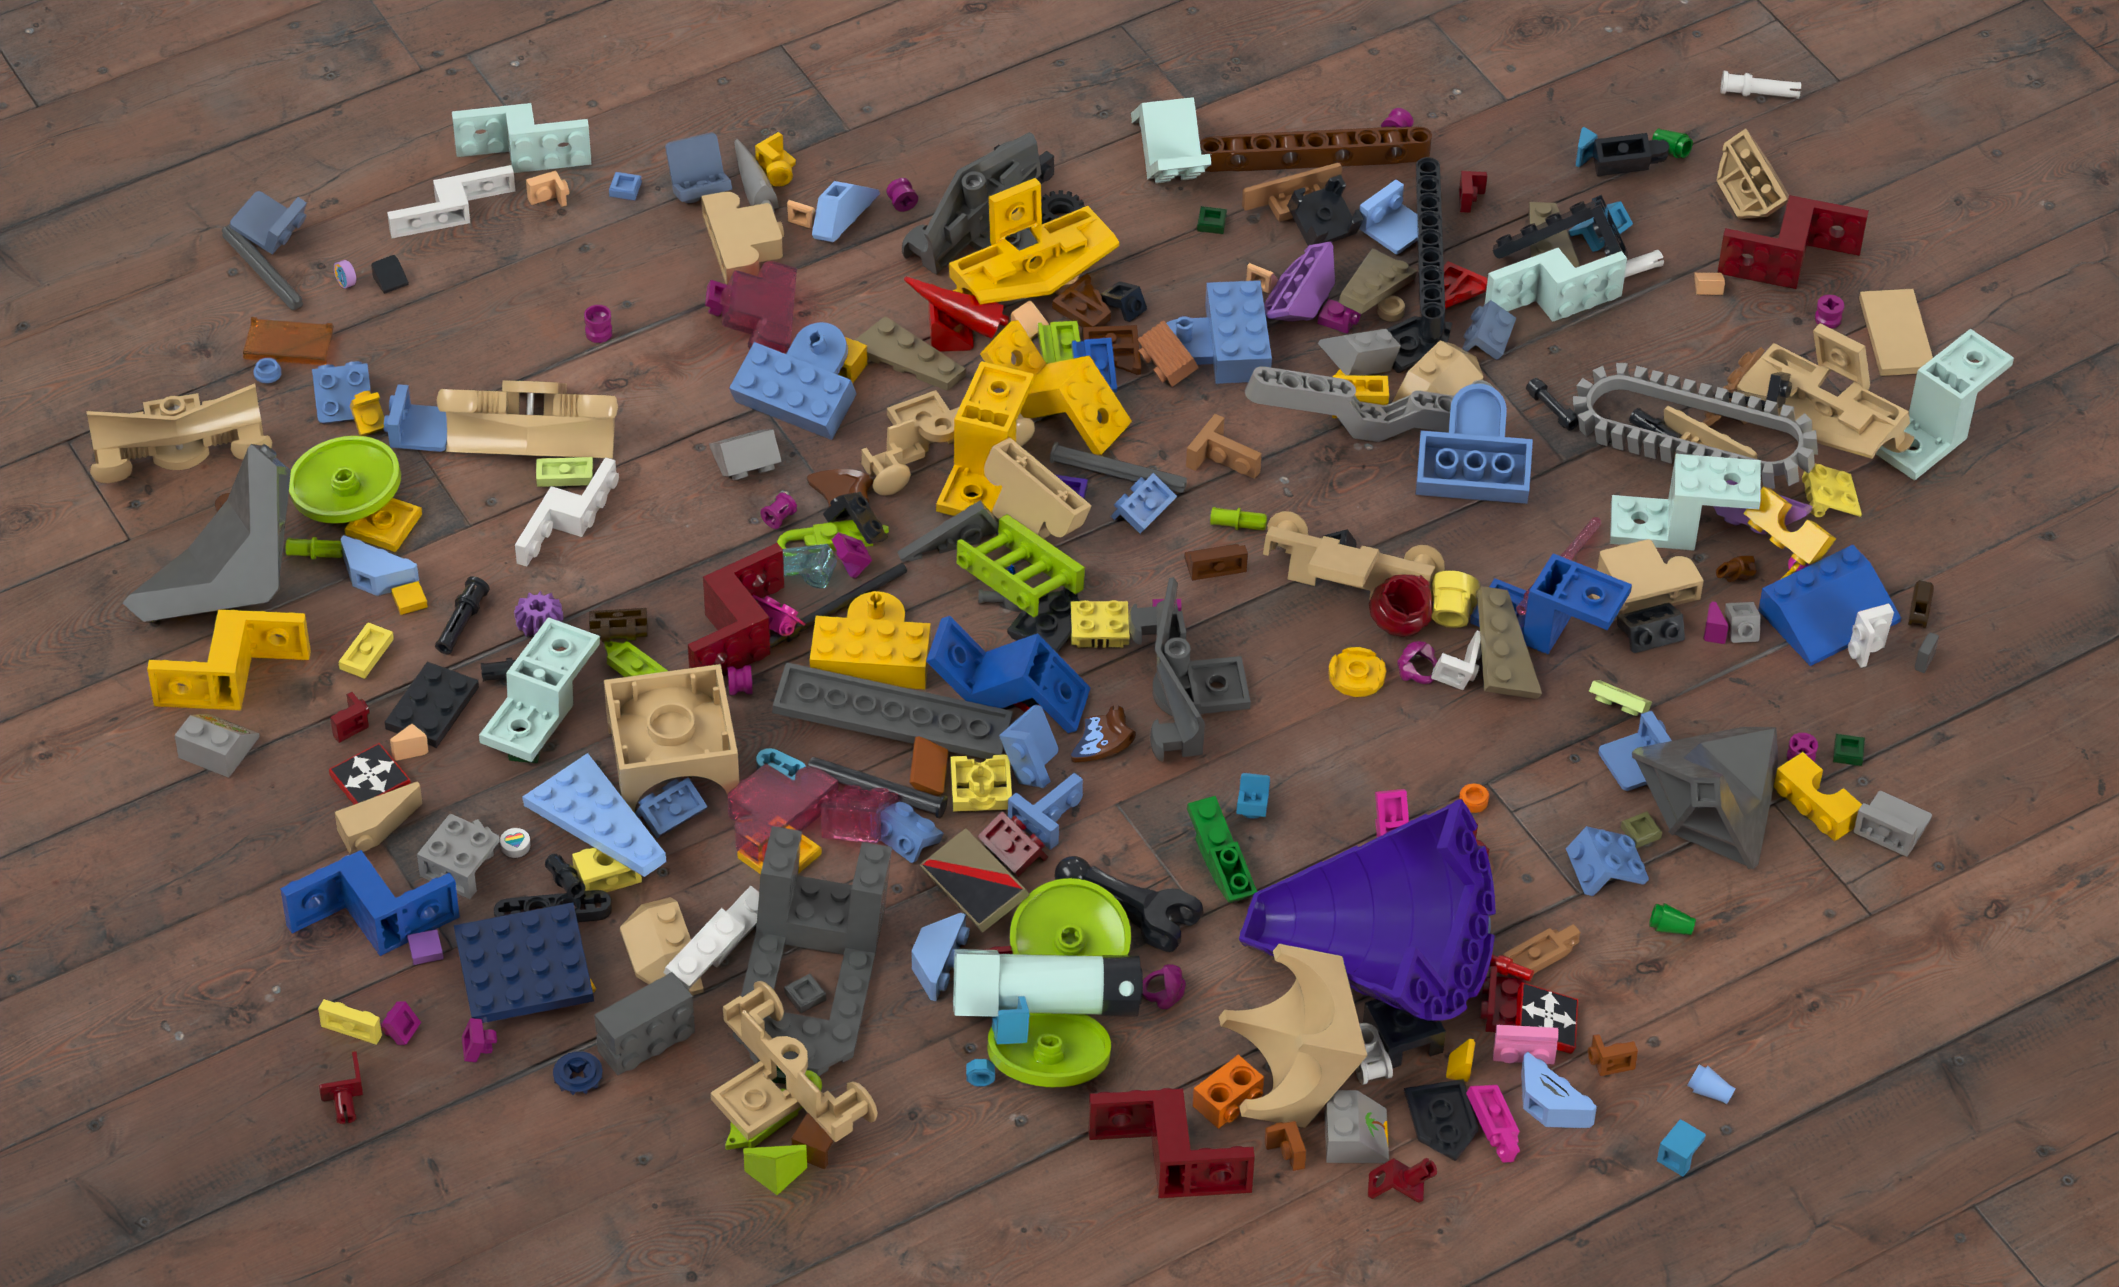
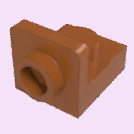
(1613, 1058)
(1289, 1139)

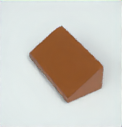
(928, 766)

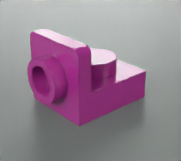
(1338, 316)
(852, 553)

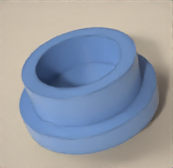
(267, 370)

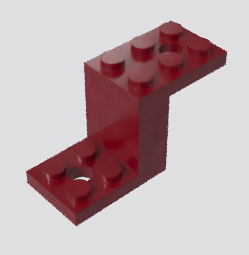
(1781, 259)
(737, 616)
(1164, 1119)

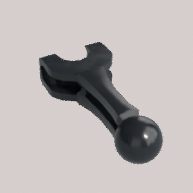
(1149, 909)

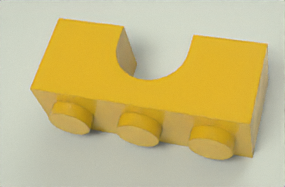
(1807, 543)
(1799, 784)

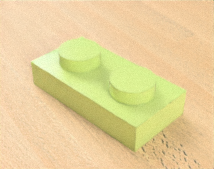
(564, 471)
(1608, 693)

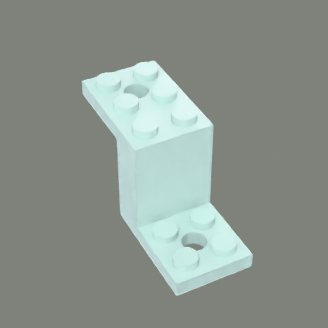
(1170, 139)
(1946, 400)
(1694, 483)

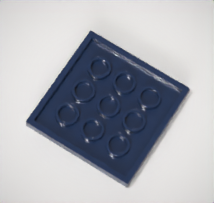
(523, 963)

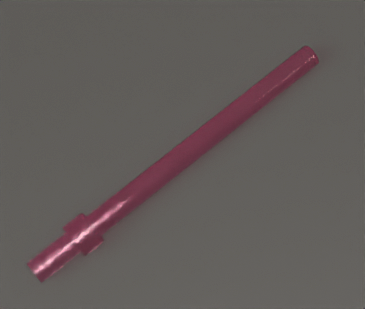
(1569, 554)

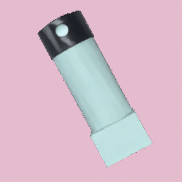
(1049, 982)

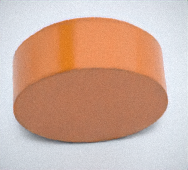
(1475, 797)

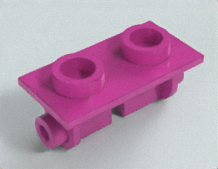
(780, 619)

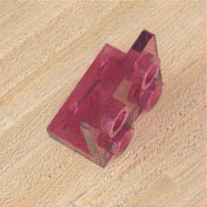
(855, 814)

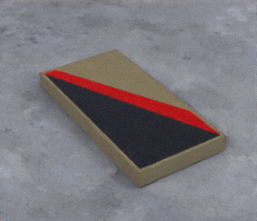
(974, 880)

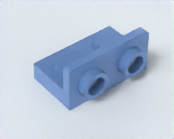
(1145, 503)
(672, 807)

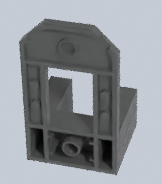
(820, 918)

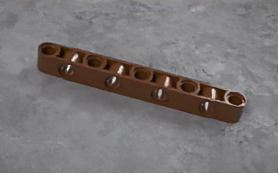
(1316, 148)

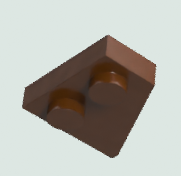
(1083, 304)
(1124, 345)

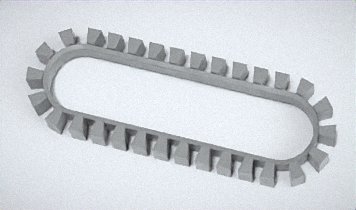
(1590, 420)

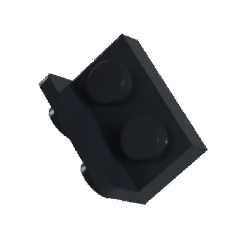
(1652, 627)

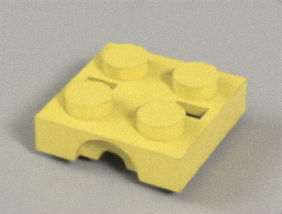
(981, 782)

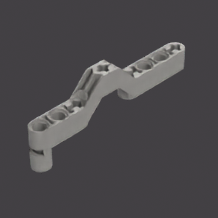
(1338, 398)

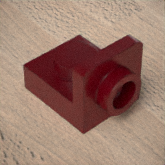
(1470, 185)
(350, 720)

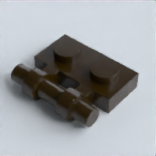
(619, 624)

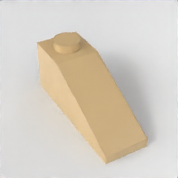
(376, 818)

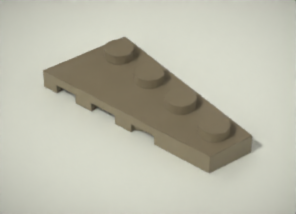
(1537, 213)
(1375, 281)
(908, 353)
(1503, 647)

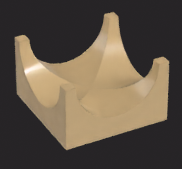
(671, 729)
(1305, 1036)

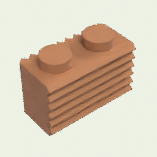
(1167, 354)

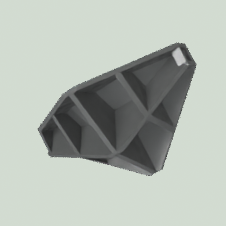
(234, 556)
(1715, 788)

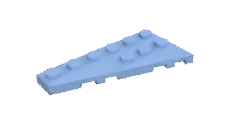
(594, 811)

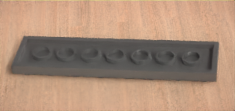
(890, 711)

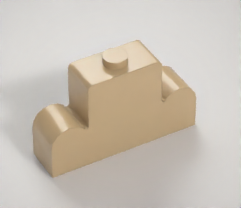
(741, 234)
(1033, 492)
(1650, 577)

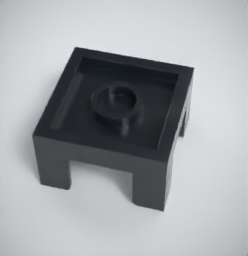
(1324, 214)
(1403, 1031)

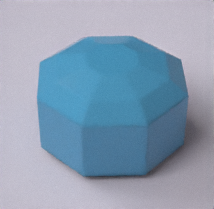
(980, 1072)

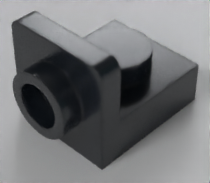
(1127, 298)

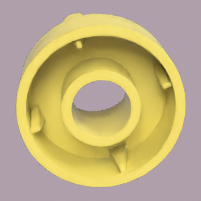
(1453, 598)

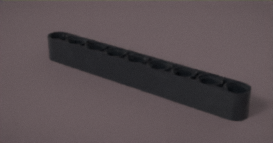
(1430, 248)

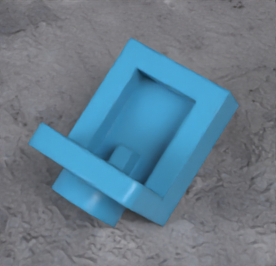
(1253, 795)

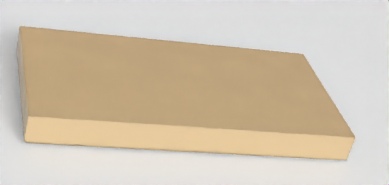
(1895, 331)

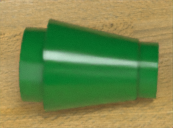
(1679, 142)
(1670, 920)

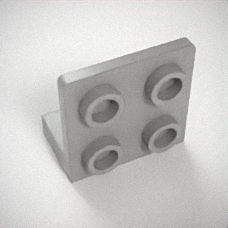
(1892, 823)
(456, 849)

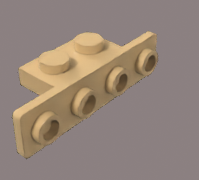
(1702, 434)

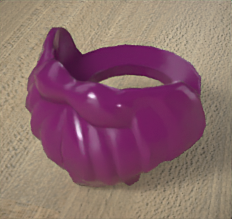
(1407, 669)
(1174, 986)

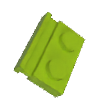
(1056, 340)

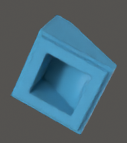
(1585, 146)

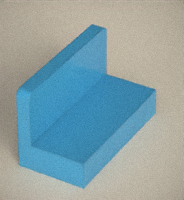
(1586, 228)

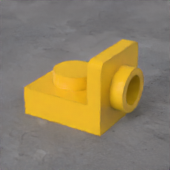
(367, 413)

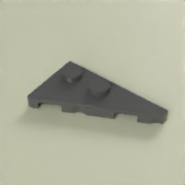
(967, 525)

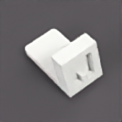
(1458, 672)

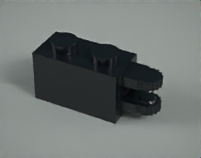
(1627, 154)

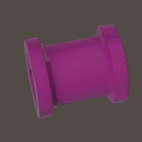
(778, 510)

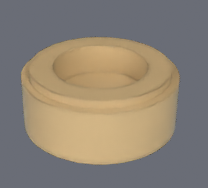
(1391, 308)

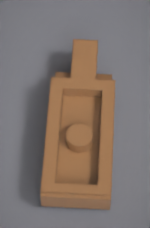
(1544, 948)

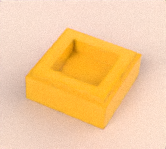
(409, 597)

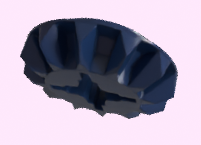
(577, 1062)

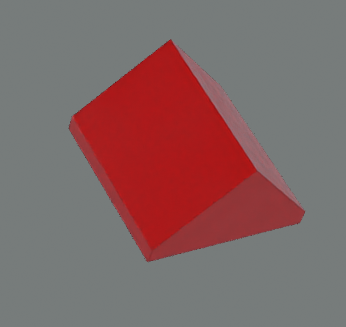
(948, 333)

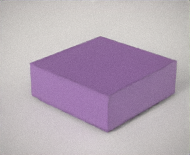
(425, 947)

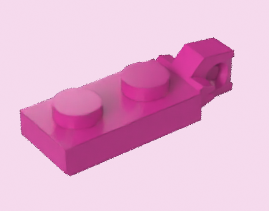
(1495, 1120)

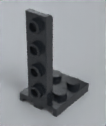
(1555, 223)

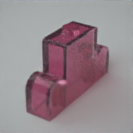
(762, 305)
(775, 800)

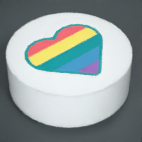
(515, 842)

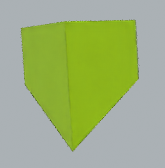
(775, 1165)

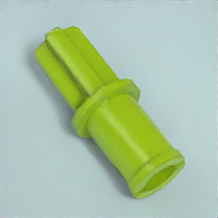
(1238, 519)
(313, 548)

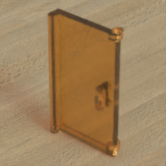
(288, 341)

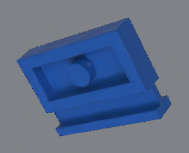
(1101, 354)

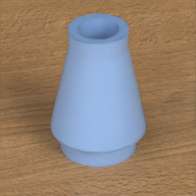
(1710, 1084)

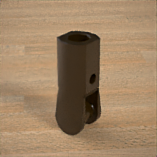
(1921, 603)

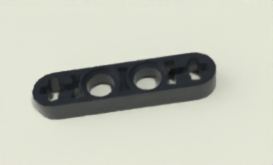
(589, 898)

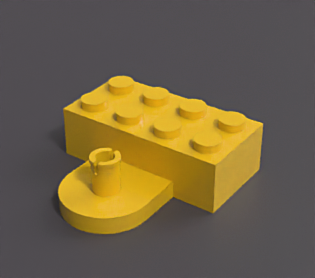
(873, 643)

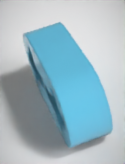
(783, 763)

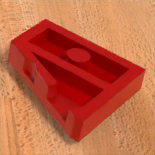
(1461, 284)

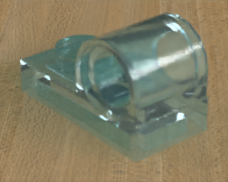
(812, 562)

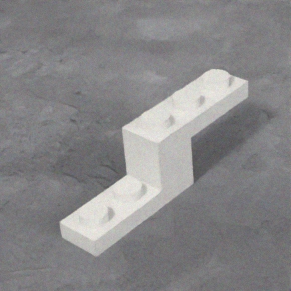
(451, 201)
(566, 512)
(716, 939)

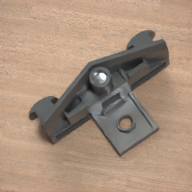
(964, 209)
(1184, 685)

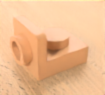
(547, 187)

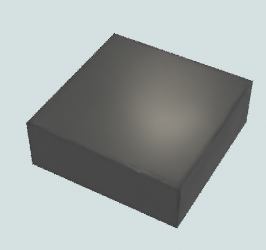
(1926, 652)
(805, 993)

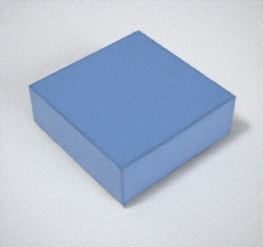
(625, 186)

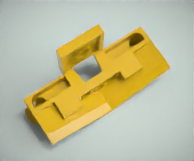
(1062, 251)

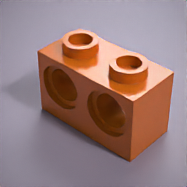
(1226, 1089)

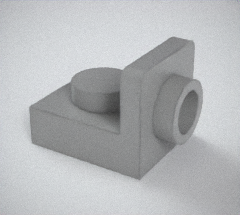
(1744, 621)

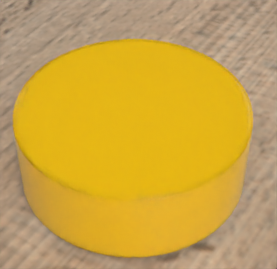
(779, 173)

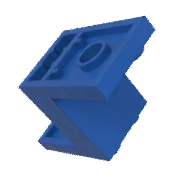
(1559, 595)
(1009, 673)
(360, 889)

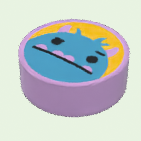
(345, 274)

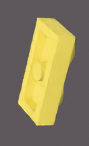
(366, 650)
(350, 1021)

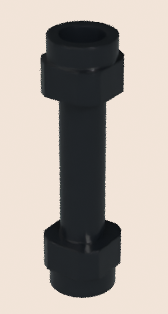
(1538, 390)

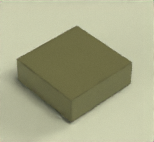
(1641, 829)

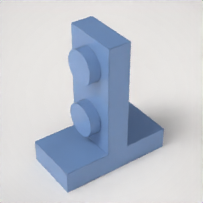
(1043, 815)

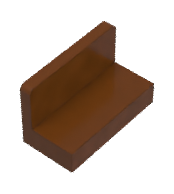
(1216, 561)

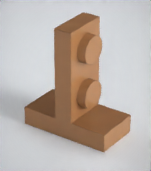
(1213, 445)

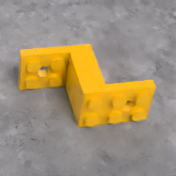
(1062, 387)
(980, 424)
(224, 677)

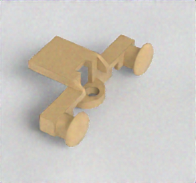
(913, 429)
(1340, 563)
(752, 1097)

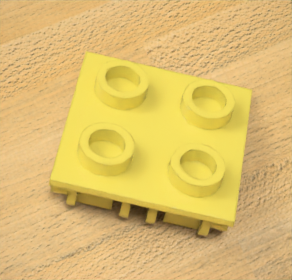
(1830, 489)
(1099, 621)

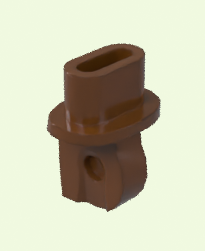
(1738, 567)

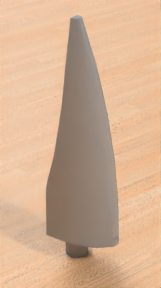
(755, 182)

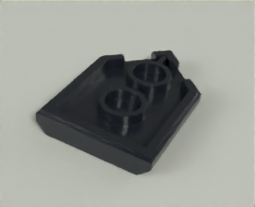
(1413, 343)
(1052, 620)
(1442, 1116)

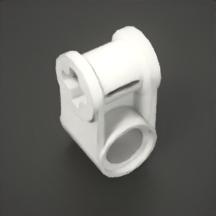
(1377, 1062)

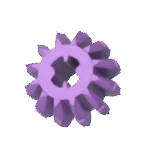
(535, 610)

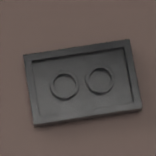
(433, 702)

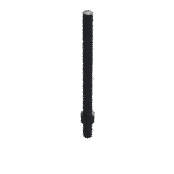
(841, 603)

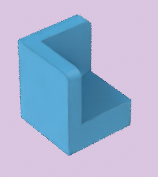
(1012, 1024)
(1678, 1147)

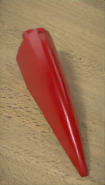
(962, 307)

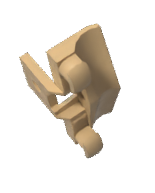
(1852, 421)

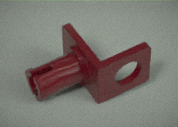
(343, 1093)
(1402, 1178)

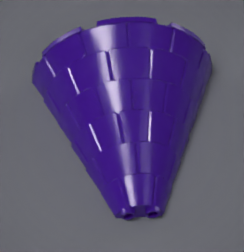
(1397, 910)

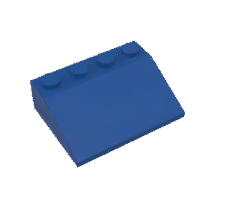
(1821, 603)

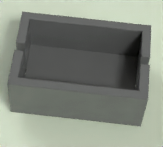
(645, 1023)

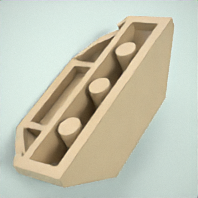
(1749, 179)
(1441, 371)
(655, 938)

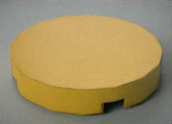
(1357, 672)

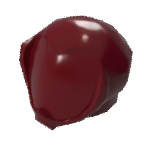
(1402, 605)

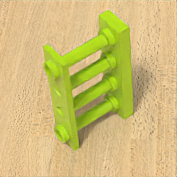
(1027, 546)

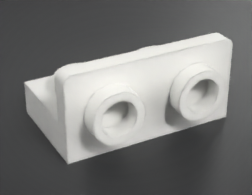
(1870, 632)

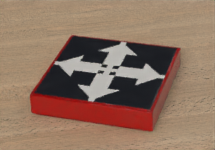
(368, 774)
(1548, 1009)

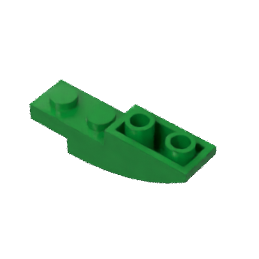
(1220, 851)

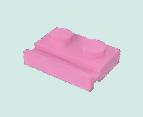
(1515, 1041)

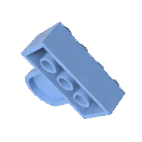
(1232, 333)
(800, 384)
(1475, 454)

